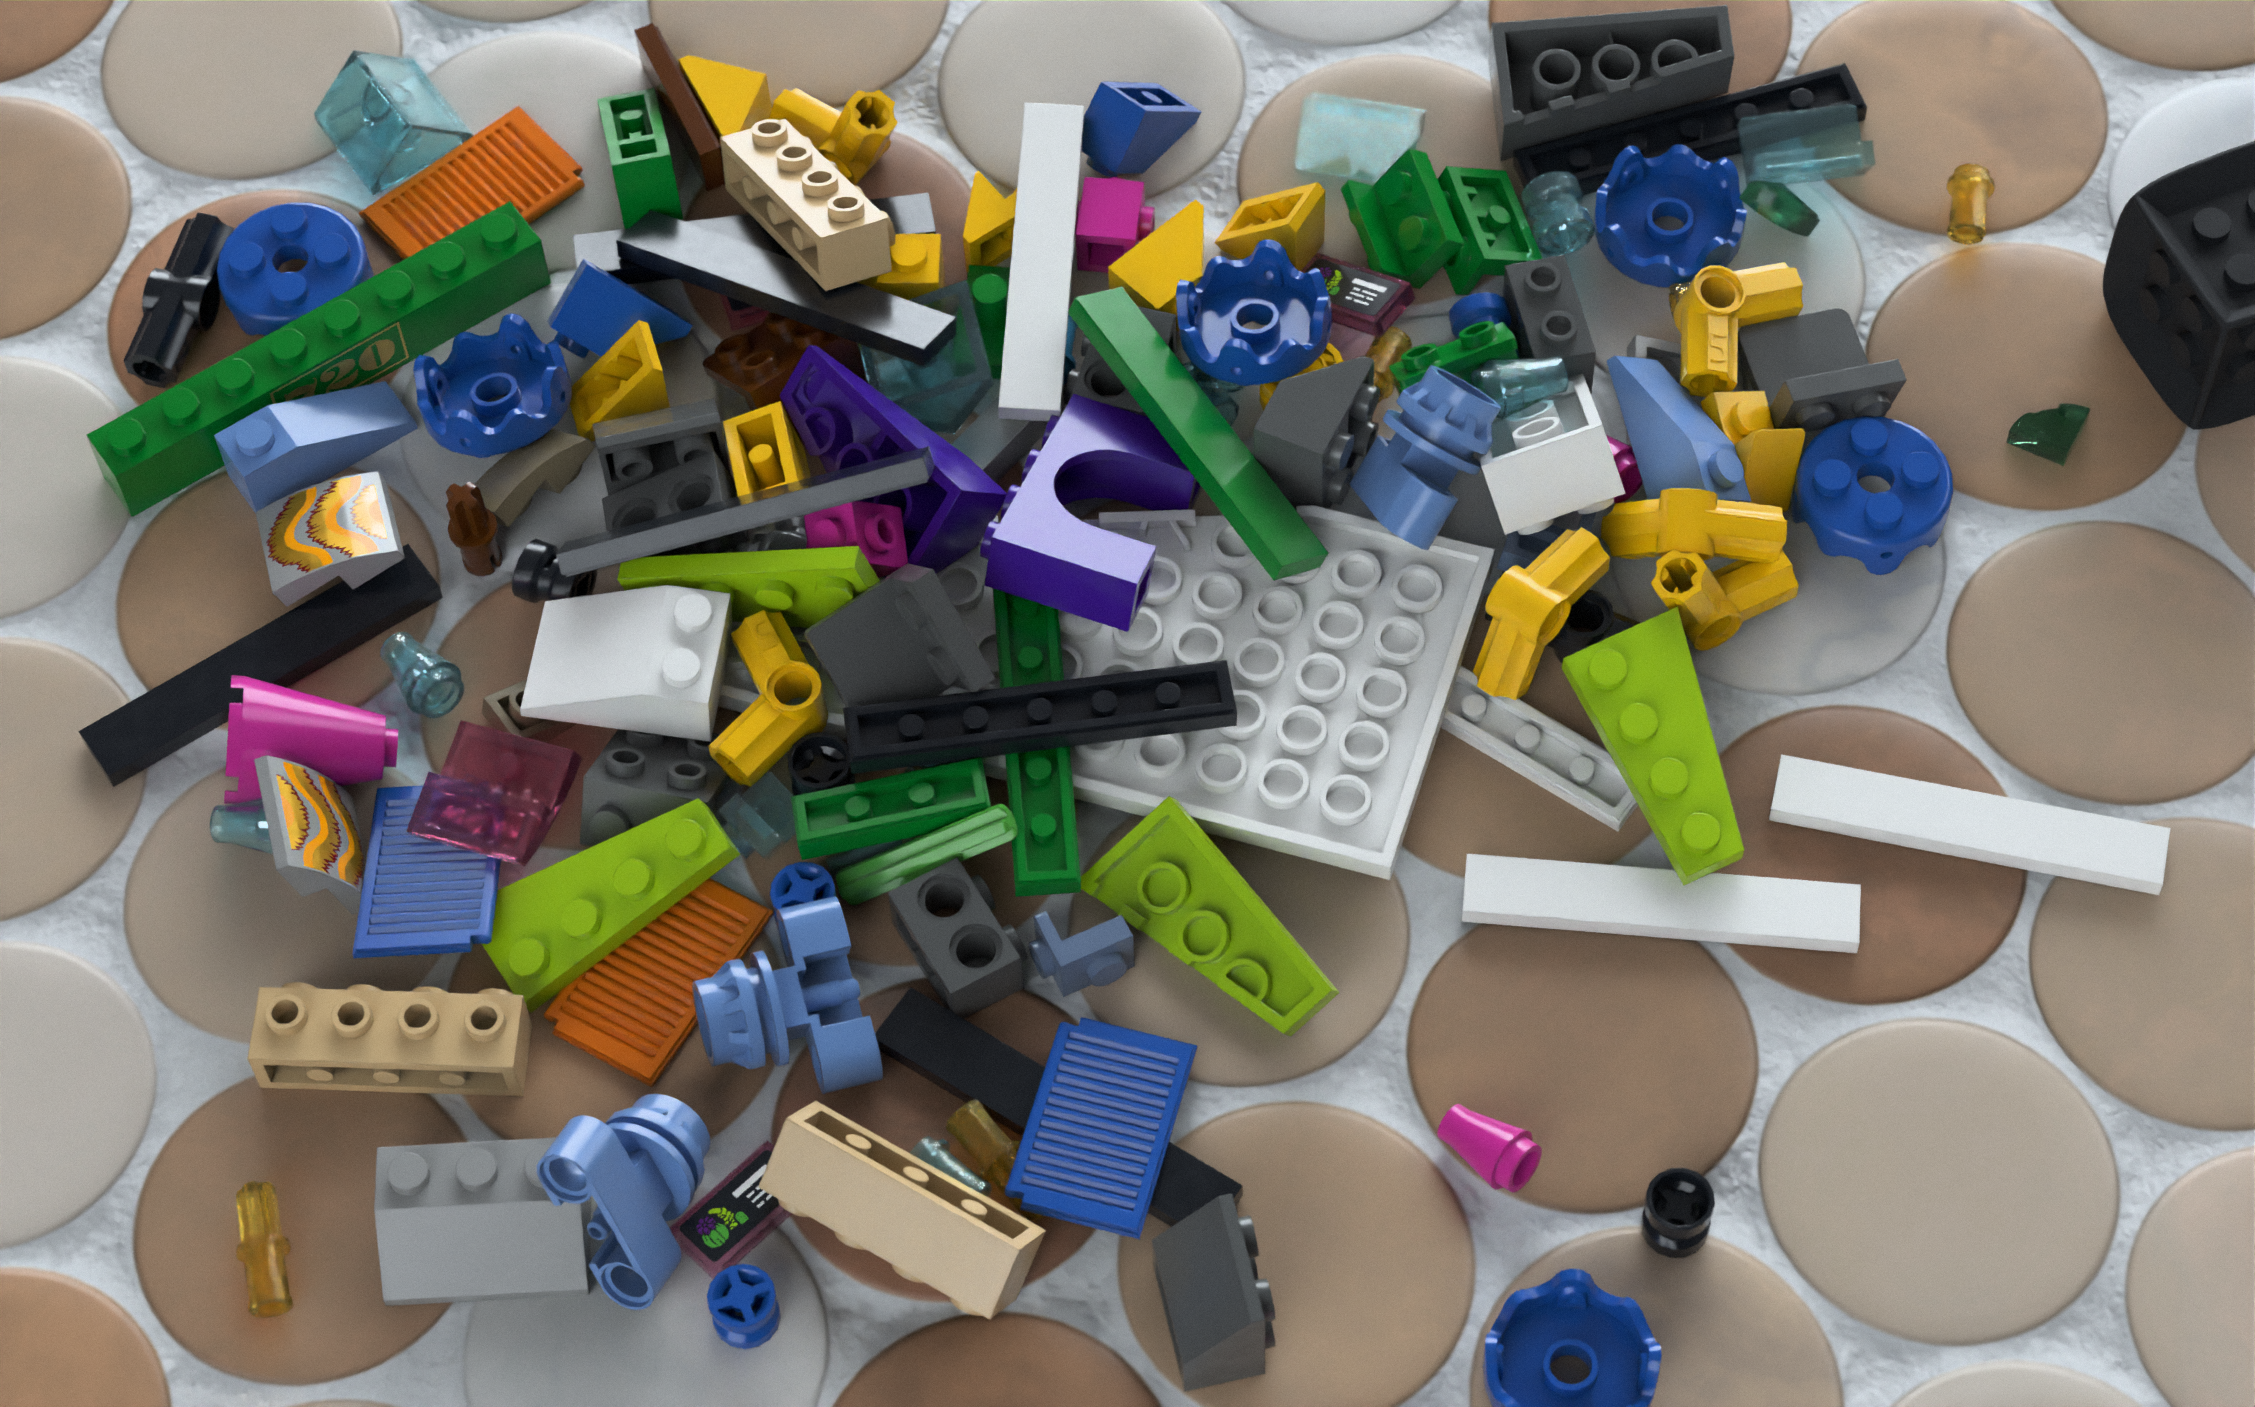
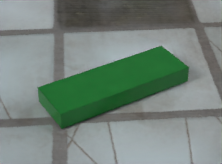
(888, 808)

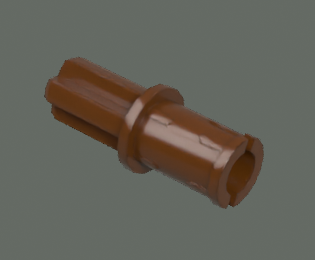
(473, 529)

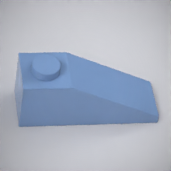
(1672, 434)
(309, 440)

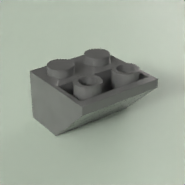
(1317, 431)
(657, 441)
(1214, 1296)

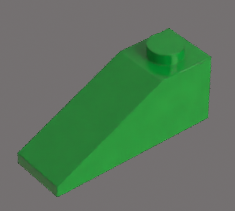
(639, 155)

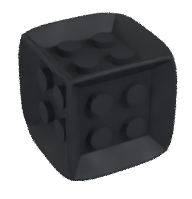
(2186, 287)

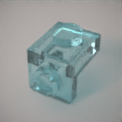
(760, 817)

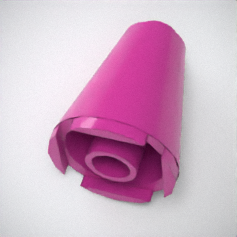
(305, 729)

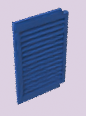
(419, 891)
(1101, 1126)

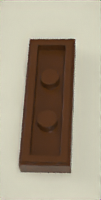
(681, 106)

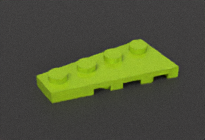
(795, 581)
(1658, 732)
(591, 903)
(1198, 906)

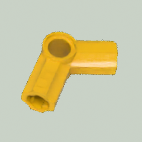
(848, 138)
(1715, 309)
(1695, 523)
(1719, 601)
(1532, 608)
(768, 725)

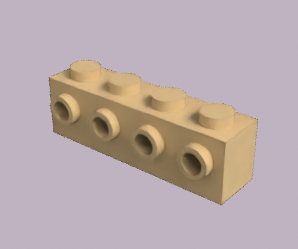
(807, 204)
(390, 1040)
(901, 1210)

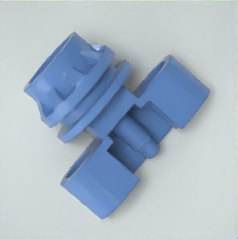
(1435, 436)
(814, 997)
(640, 1175)

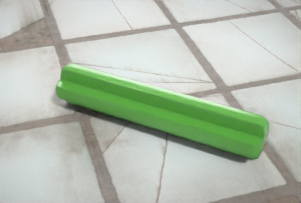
(918, 856)

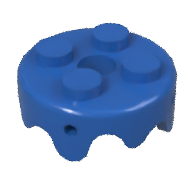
(1676, 186)
(257, 247)
(1258, 290)
(481, 367)
(1866, 524)
(1575, 1320)

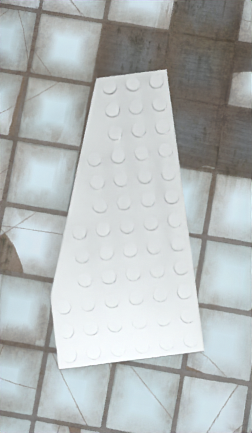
(1328, 671)

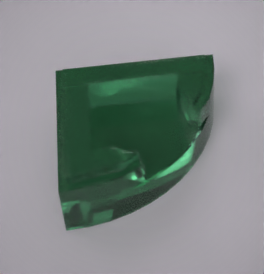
(1780, 206)
(2050, 431)

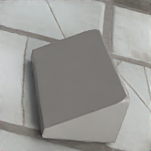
(997, 442)

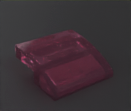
(495, 794)

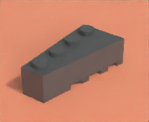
(1603, 70)

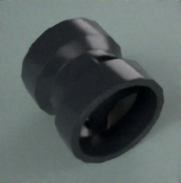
(540, 578)
(819, 763)
(1677, 1197)

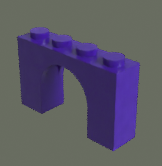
(1059, 559)

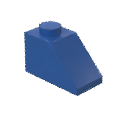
(1133, 126)
(603, 308)

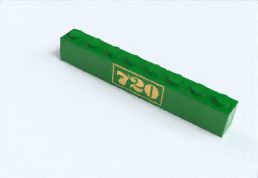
(327, 350)

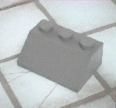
(475, 1225)

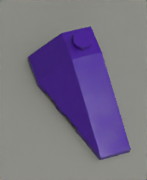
(856, 424)

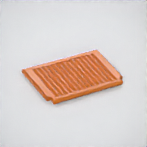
(495, 166)
(639, 998)

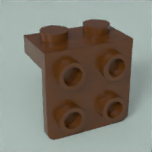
(765, 358)

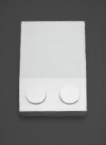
(1551, 462)
(632, 660)

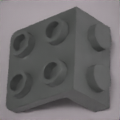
(1816, 370)
(644, 778)

